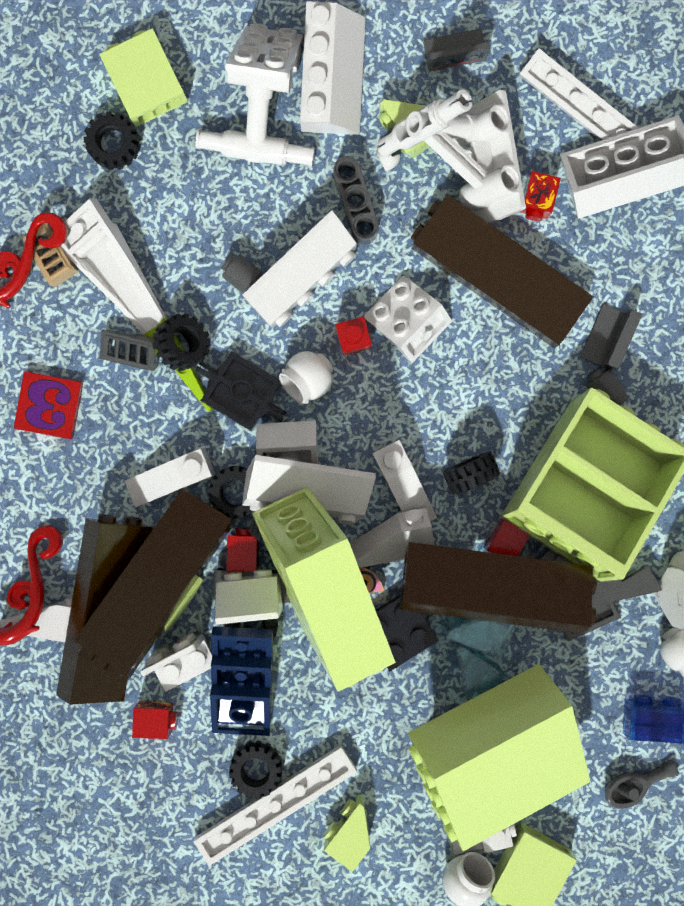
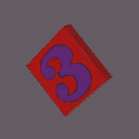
(48, 405)

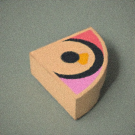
(371, 580)

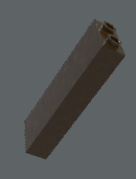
(500, 271)
(103, 557)
(153, 584)
(498, 588)

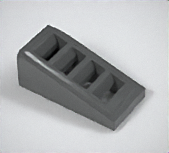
(149, 363)

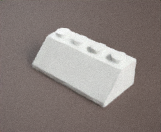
(332, 69)
(626, 167)
(301, 271)
(339, 490)

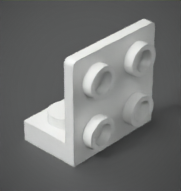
(408, 318)
(181, 663)

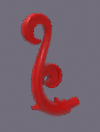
(23, 265)
(35, 588)

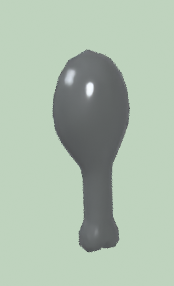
(621, 792)

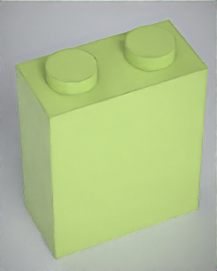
(143, 77)
(531, 870)

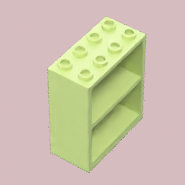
(598, 485)
(325, 587)
(500, 757)

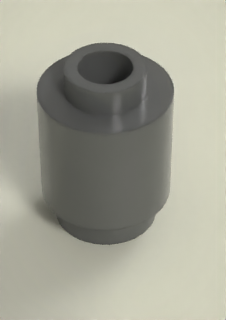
(240, 273)
(609, 383)

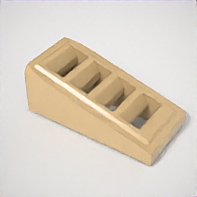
(61, 274)

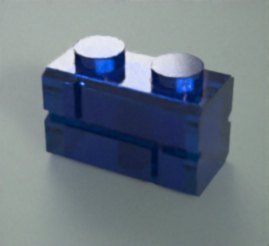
(654, 720)

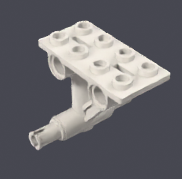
(264, 64)
(475, 145)

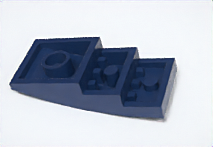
(241, 679)

